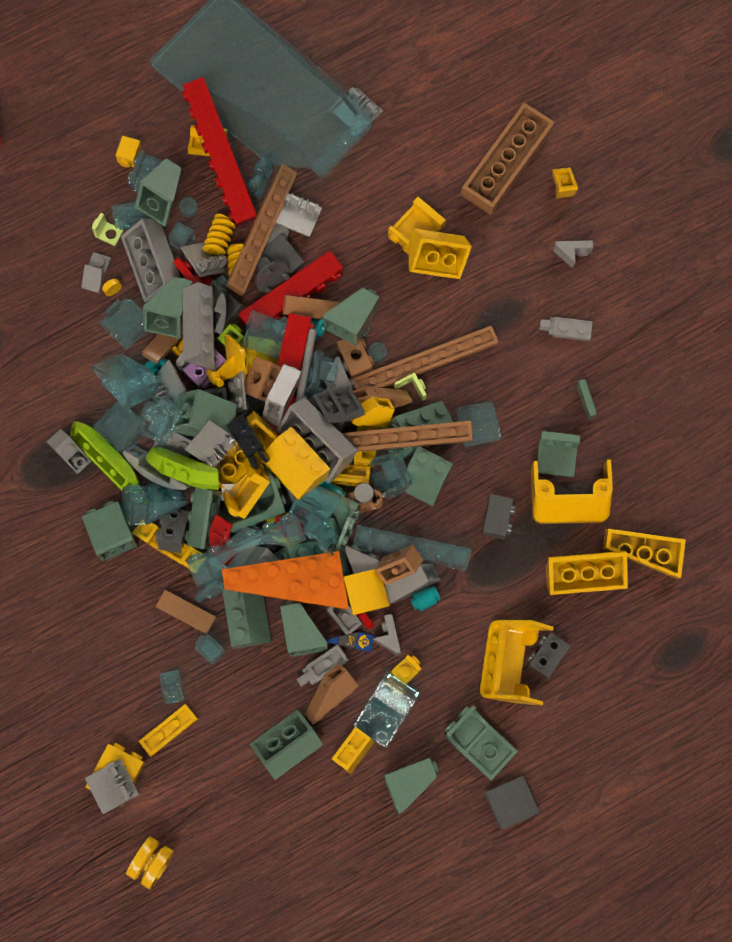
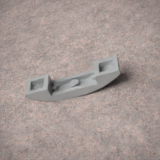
(137, 459)

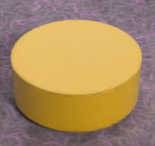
(111, 287)

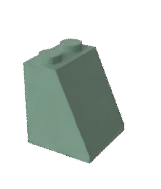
(158, 192)
(165, 309)
(352, 316)
(199, 408)
(428, 475)
(109, 531)
(300, 631)
(410, 782)

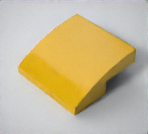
(365, 592)

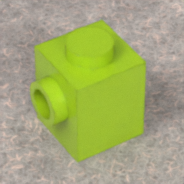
(233, 330)

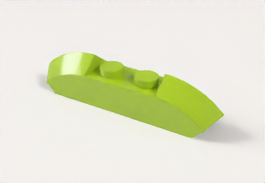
(103, 455)
(183, 468)

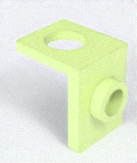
(100, 228)
(418, 384)

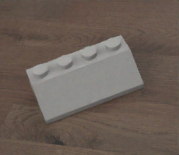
(149, 256)
(198, 325)
(320, 436)

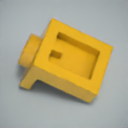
(407, 669)

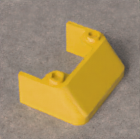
(571, 508)
(505, 660)

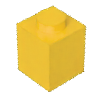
(127, 151)

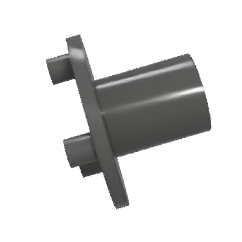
(270, 274)

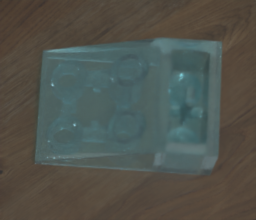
(150, 502)
(386, 709)

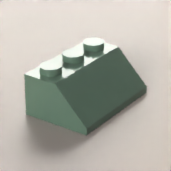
(205, 506)
(246, 619)
(286, 744)

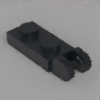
(248, 440)

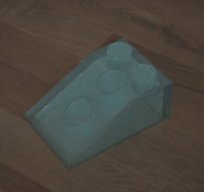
(127, 380)

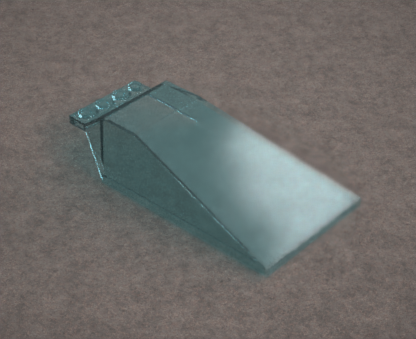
(263, 87)

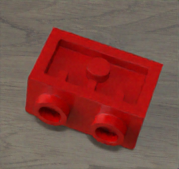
(189, 272)

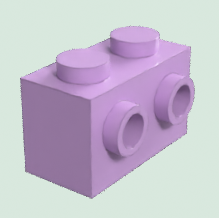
(197, 373)

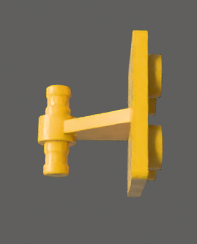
(232, 366)

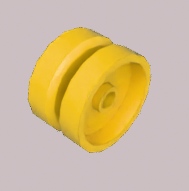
(152, 864)

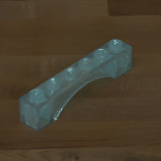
(432, 551)
(207, 565)

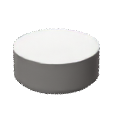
(364, 493)

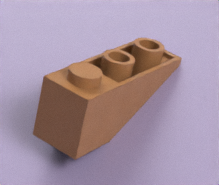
(397, 397)
(331, 691)

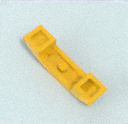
(147, 533)

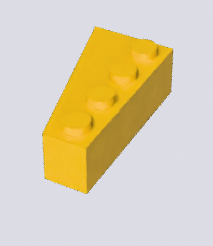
(652, 551)

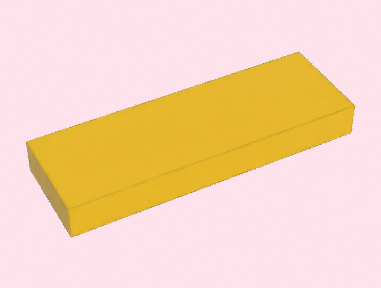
(168, 730)

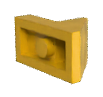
(565, 182)

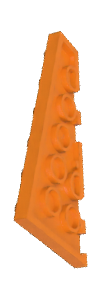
(302, 579)

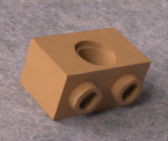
(359, 366)
(261, 378)
(399, 564)

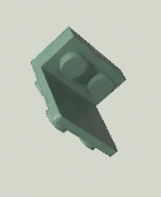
(557, 454)

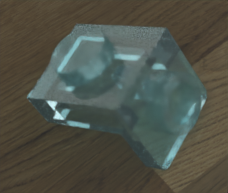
(171, 686)

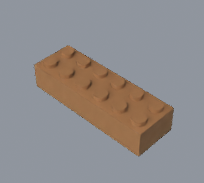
(507, 158)

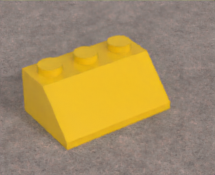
(438, 253)
(296, 463)

